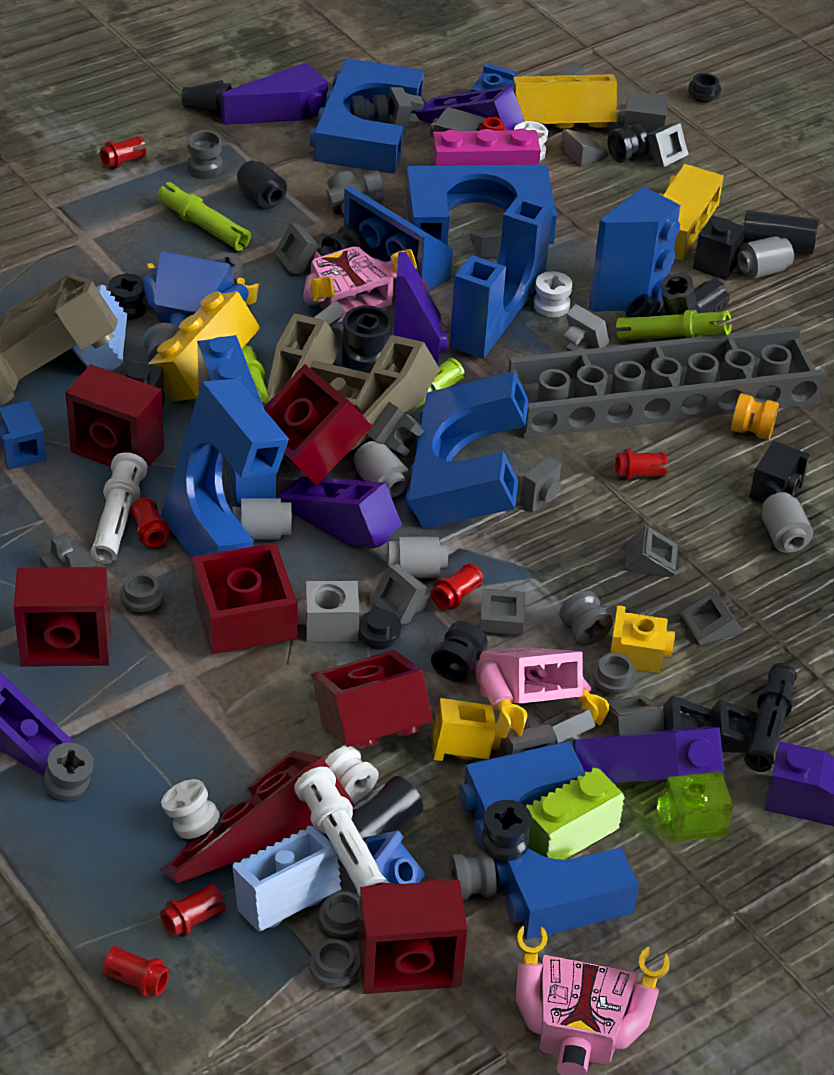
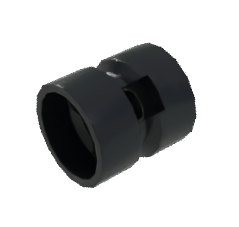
(364, 337)

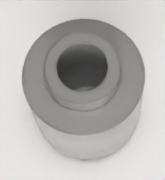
(765, 257)
(379, 464)
(264, 517)
(786, 522)
(418, 555)

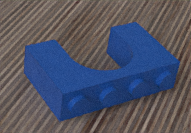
(355, 141)
(438, 189)
(493, 293)
(221, 360)
(452, 418)
(228, 426)
(537, 887)

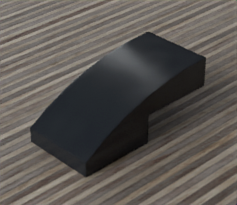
(734, 721)

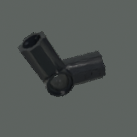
(680, 295)

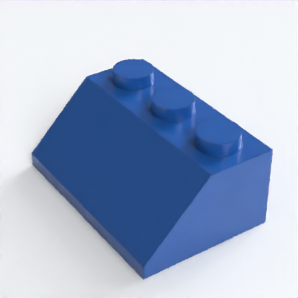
(390, 233)
(634, 250)

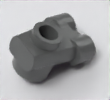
(369, 185)

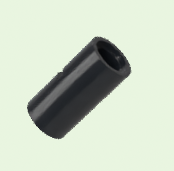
(798, 230)
(387, 808)

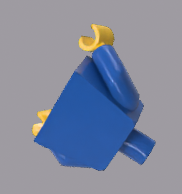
(185, 281)

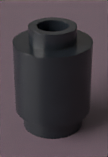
(261, 183)

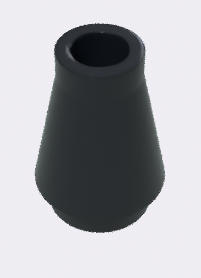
(205, 96)

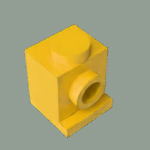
(642, 639)
(464, 730)

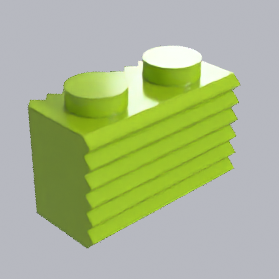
(575, 815)

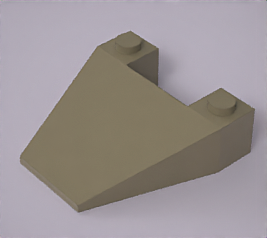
(49, 324)
(399, 375)

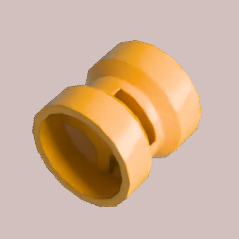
(763, 420)

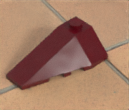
(254, 823)

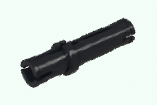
(774, 705)

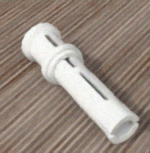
(119, 495)
(333, 816)

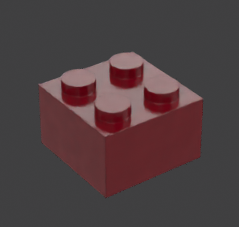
(114, 416)
(317, 422)
(244, 598)
(62, 616)
(372, 699)
(411, 936)

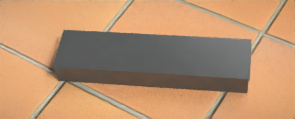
(664, 380)

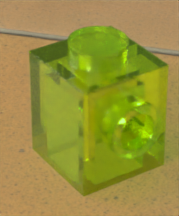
(696, 806)

